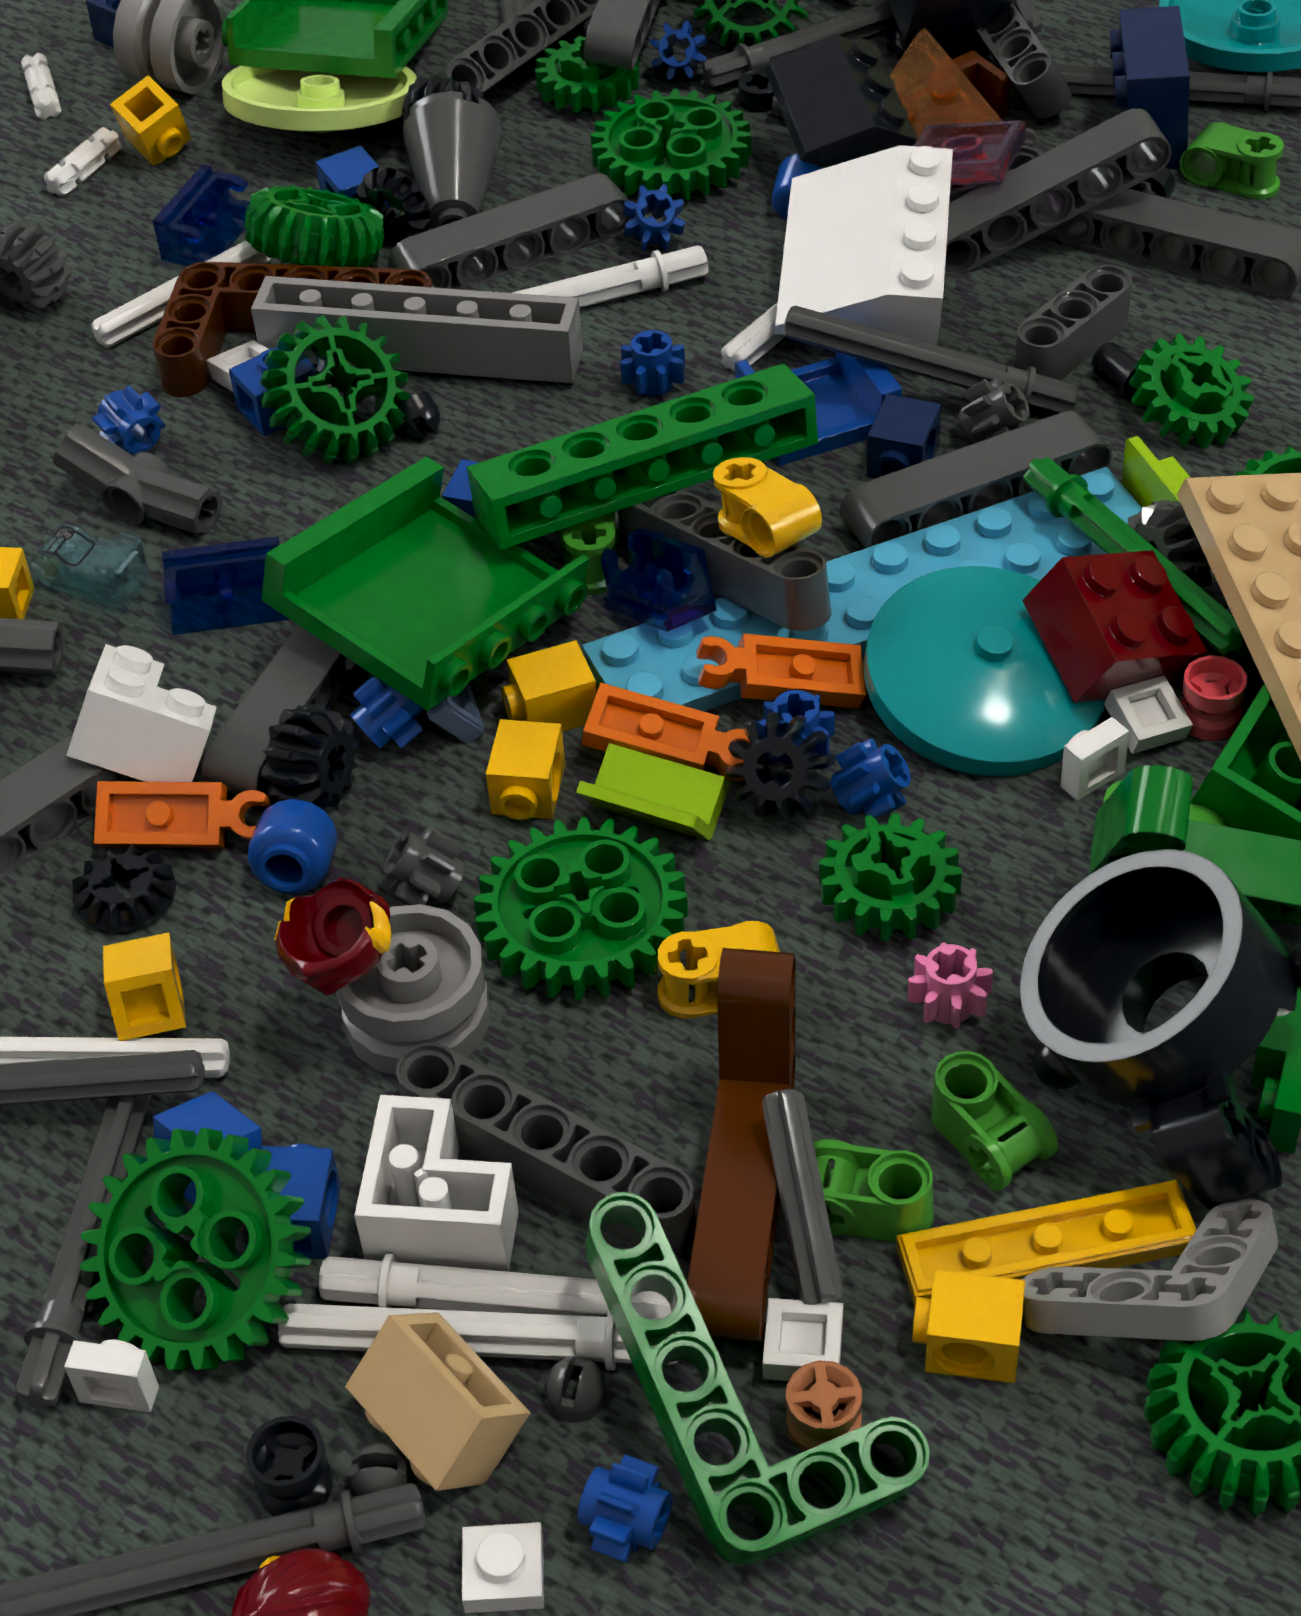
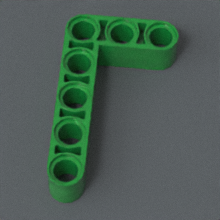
(1153, 814)
(717, 1408)

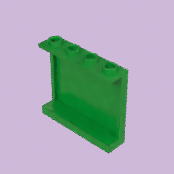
(331, 35)
(417, 587)

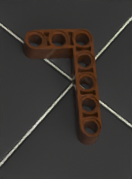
(219, 299)
(739, 1184)

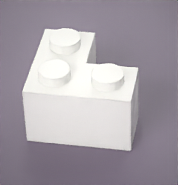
(139, 726)
(425, 1200)

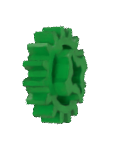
(581, 84)
(1191, 391)
(890, 876)

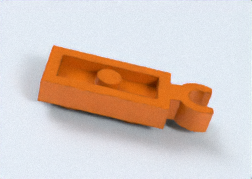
(780, 664)
(659, 729)
(170, 814)

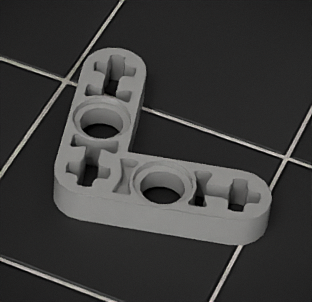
(1184, 1303)

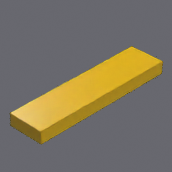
(1082, 1232)

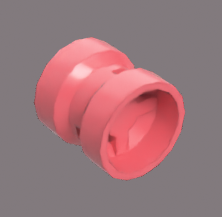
(1213, 696)

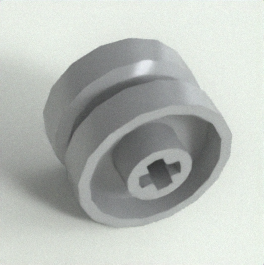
(170, 41)
(419, 991)

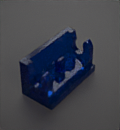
(201, 218)
(662, 585)
(218, 586)

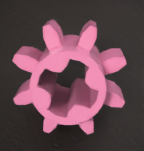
(950, 984)

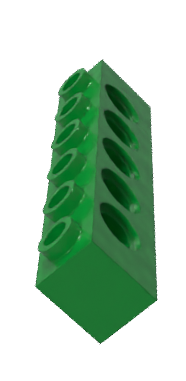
(641, 455)

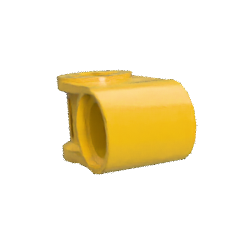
(764, 506)
(702, 964)

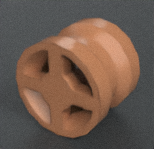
(827, 1390)

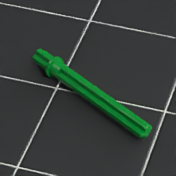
(1070, 498)

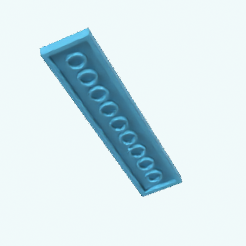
(1007, 536)

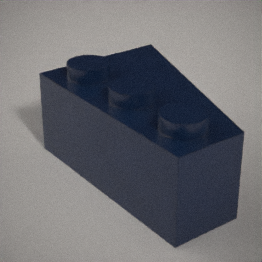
(1153, 71)

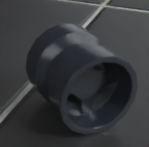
(293, 1451)

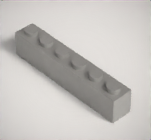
(436, 326)

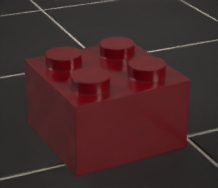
(1112, 623)

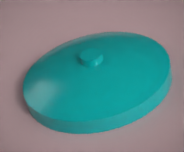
(1242, 33)
(969, 676)

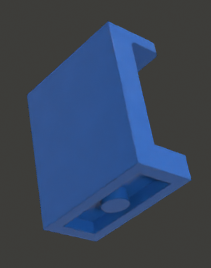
(846, 400)

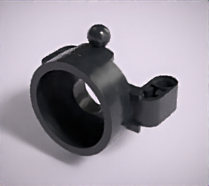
(1104, 965)

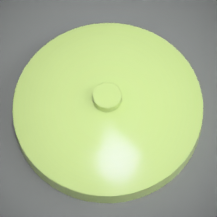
(313, 99)

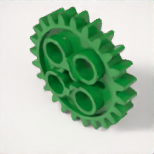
(694, 135)
(580, 907)
(159, 1302)

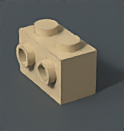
(436, 1401)

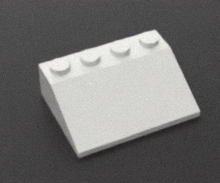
(871, 241)

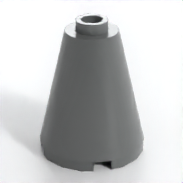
(452, 153)

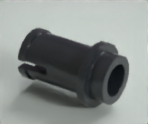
(1116, 367)

